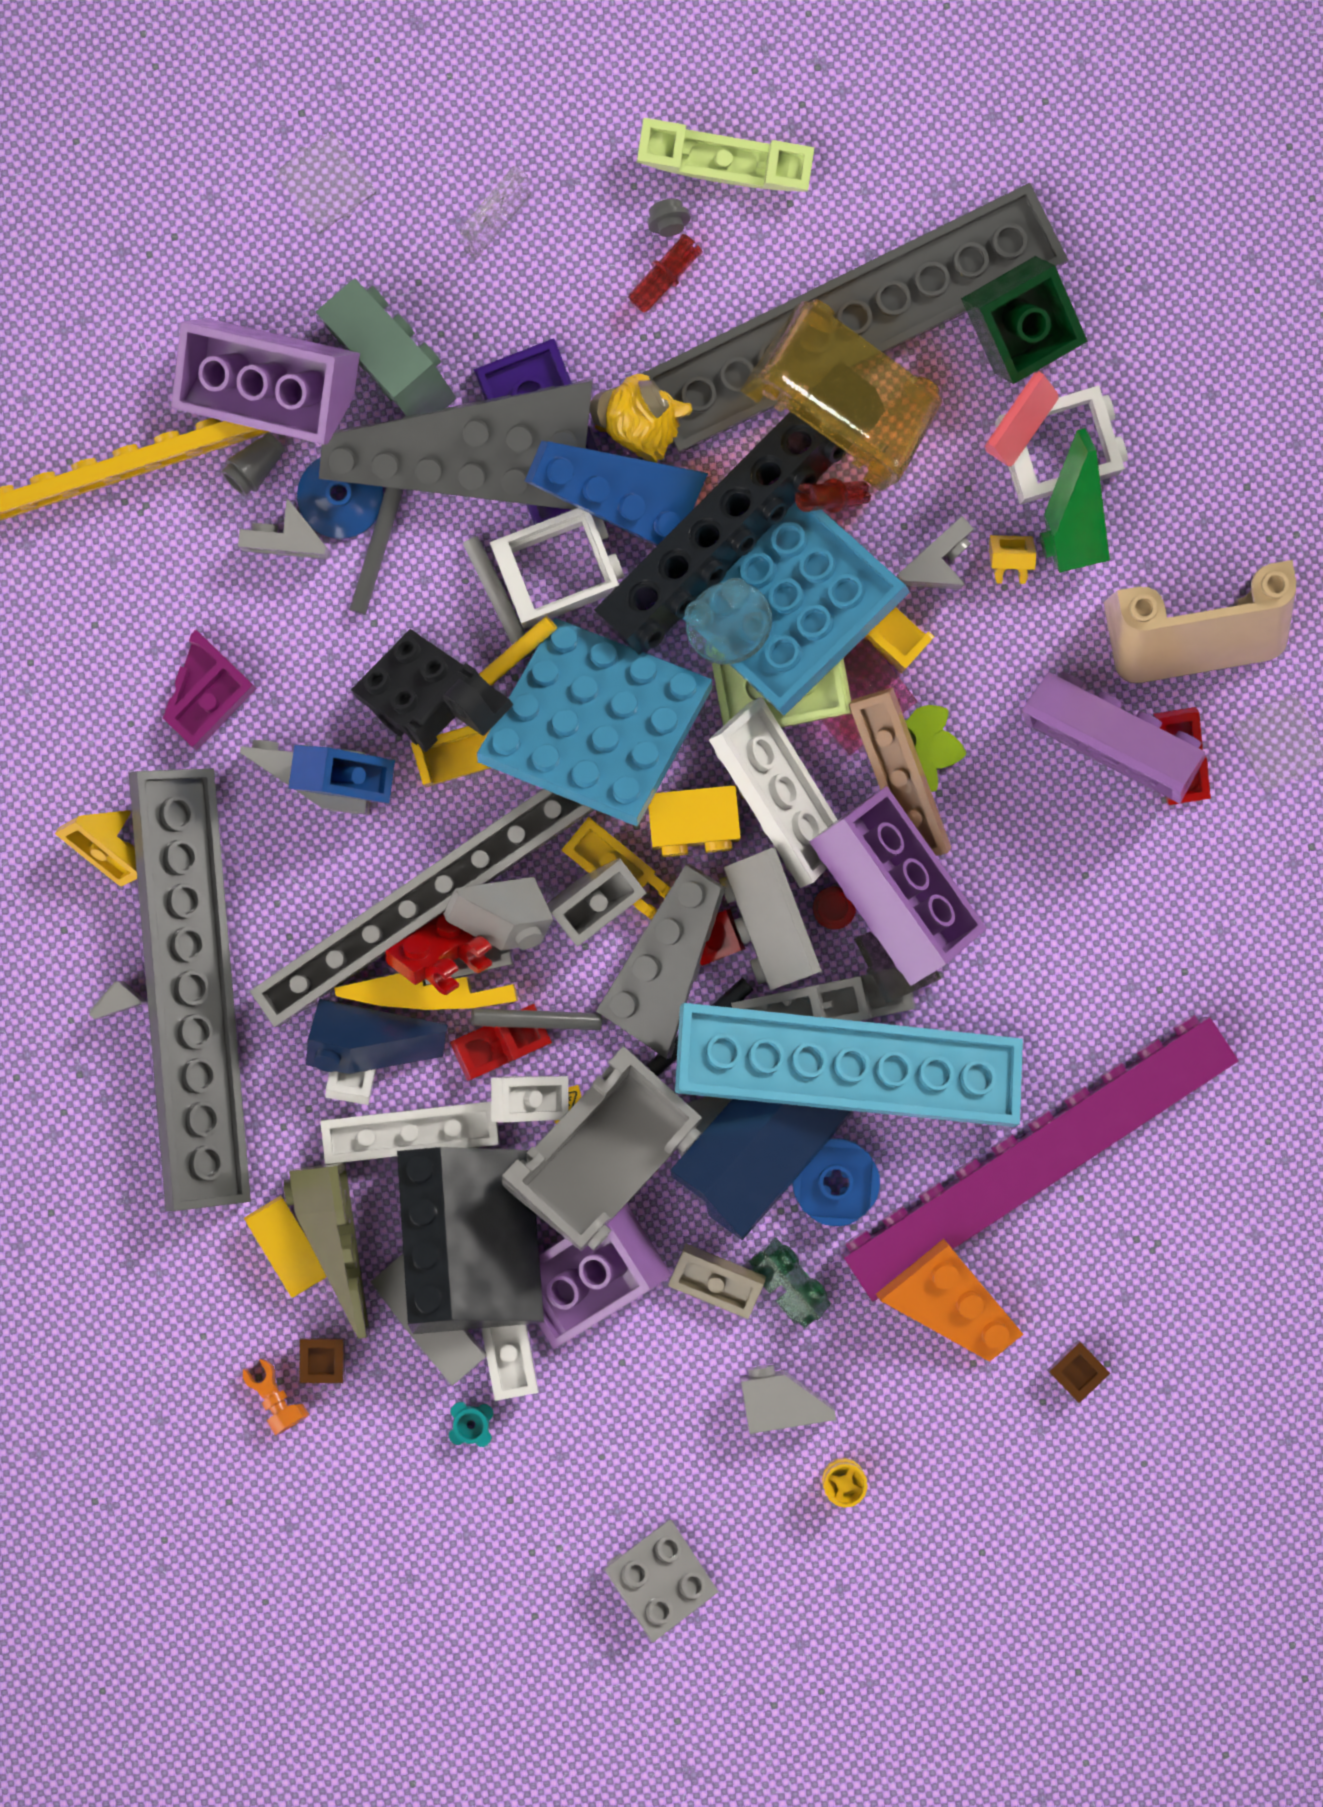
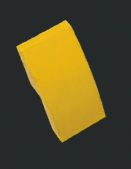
(285, 1246)

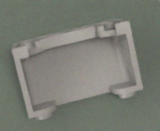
(603, 1151)

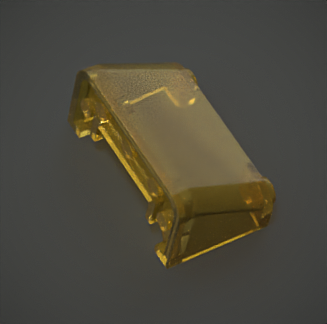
(846, 391)

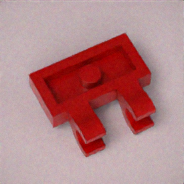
(432, 951)

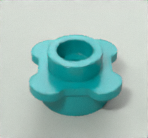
(462, 1433)

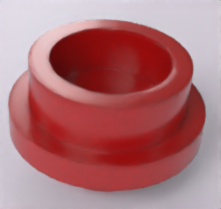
(833, 908)

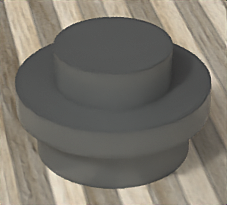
(668, 217)

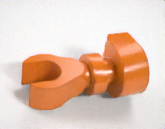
(283, 1415)

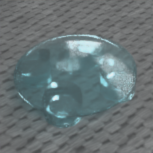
(728, 622)

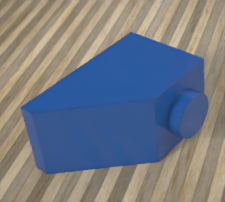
(341, 773)

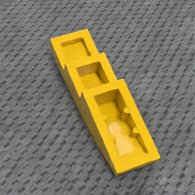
(401, 993)

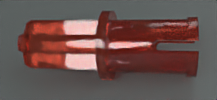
(664, 273)
(832, 495)

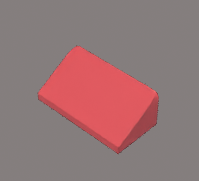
(1022, 420)

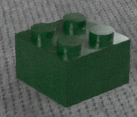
(1024, 319)

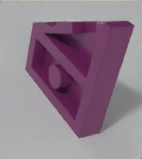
(205, 692)

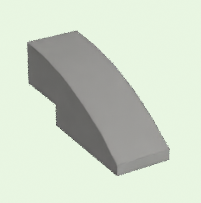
(450, 1351)

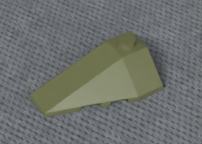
(327, 1219)

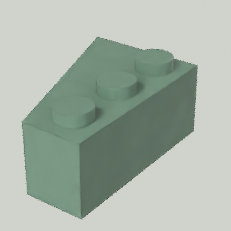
(386, 349)

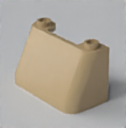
(1156, 647)

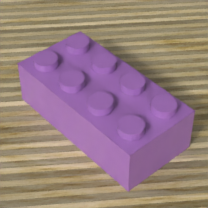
(898, 886)

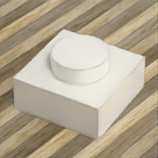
(350, 1087)

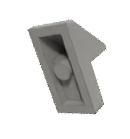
(296, 540)
(929, 567)

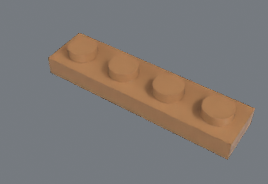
(898, 764)

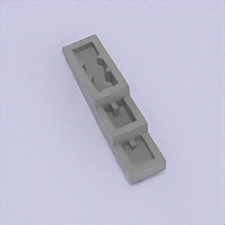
(843, 999)

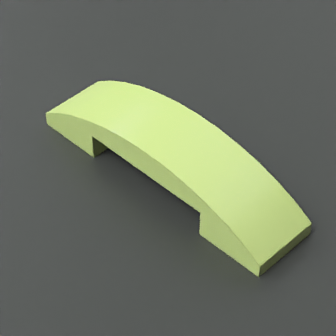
(724, 158)

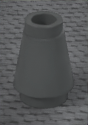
(252, 464)

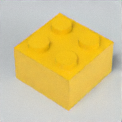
(694, 819)

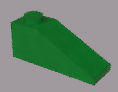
(1076, 511)

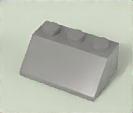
(769, 920)

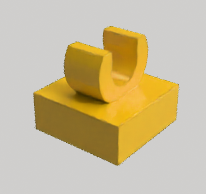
(1012, 553)

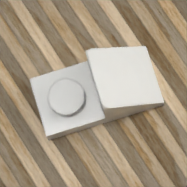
(528, 1098)

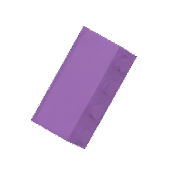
(263, 379)
(1114, 736)

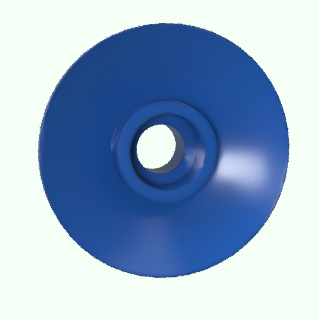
(337, 518)

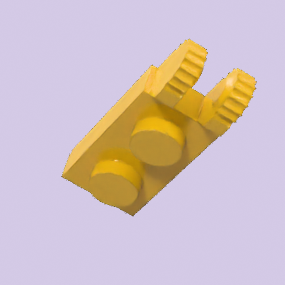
(595, 847)

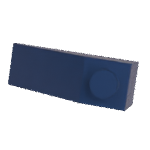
(366, 1039)

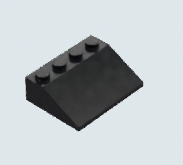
(466, 1241)

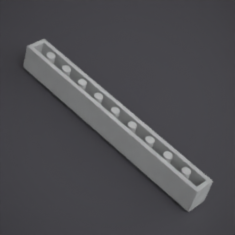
(415, 904)

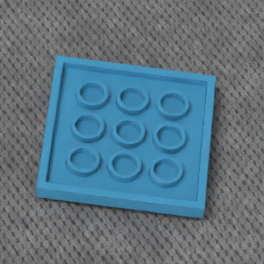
(821, 599)
(595, 722)

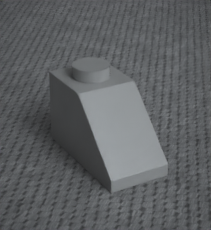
(595, 900)
(502, 912)
(780, 1401)

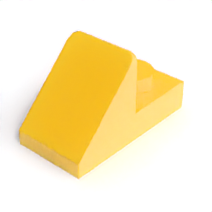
(97, 841)

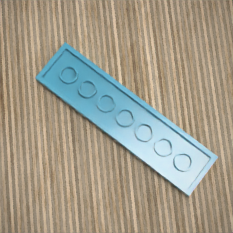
(848, 1065)

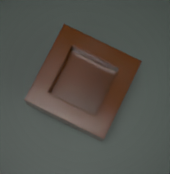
(322, 1360)
(1078, 1371)

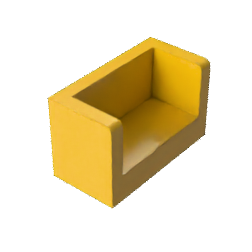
(898, 639)
(450, 756)

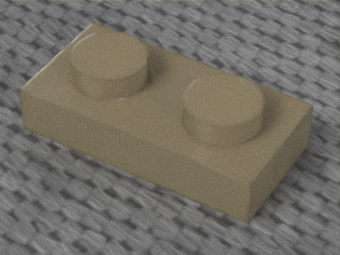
(717, 1281)

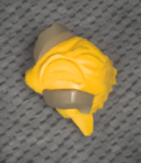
(639, 416)

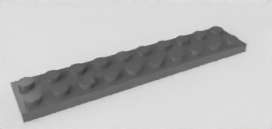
(880, 301)
(189, 988)

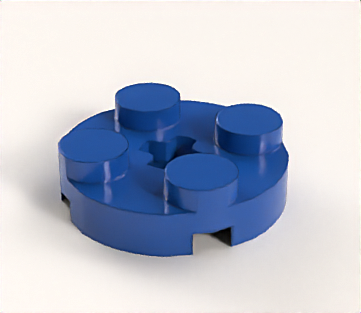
(852, 1200)

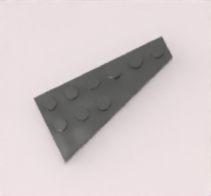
(464, 448)

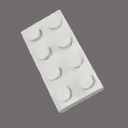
(775, 787)

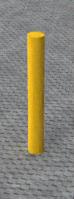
(518, 650)

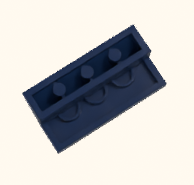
(753, 1158)

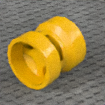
(844, 1489)

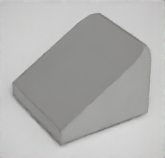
(115, 1000)

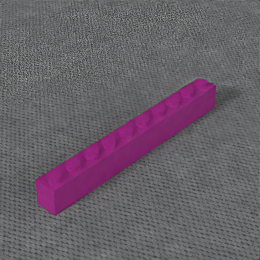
(1044, 1153)

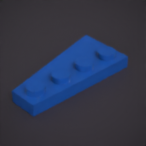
(622, 490)

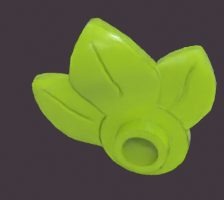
(933, 744)

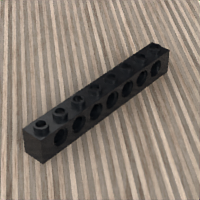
(717, 520)

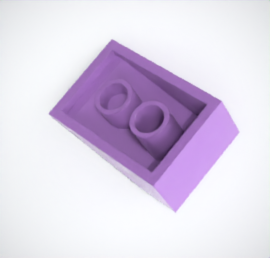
(591, 1284)

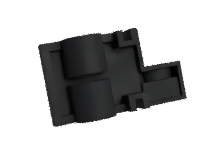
(423, 689)

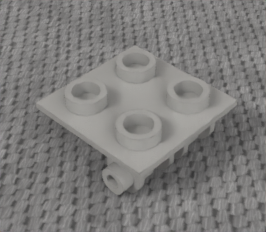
(660, 1580)

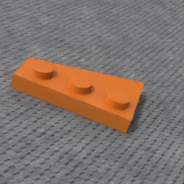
(952, 1302)

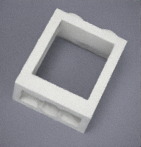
(1113, 447)
(595, 531)

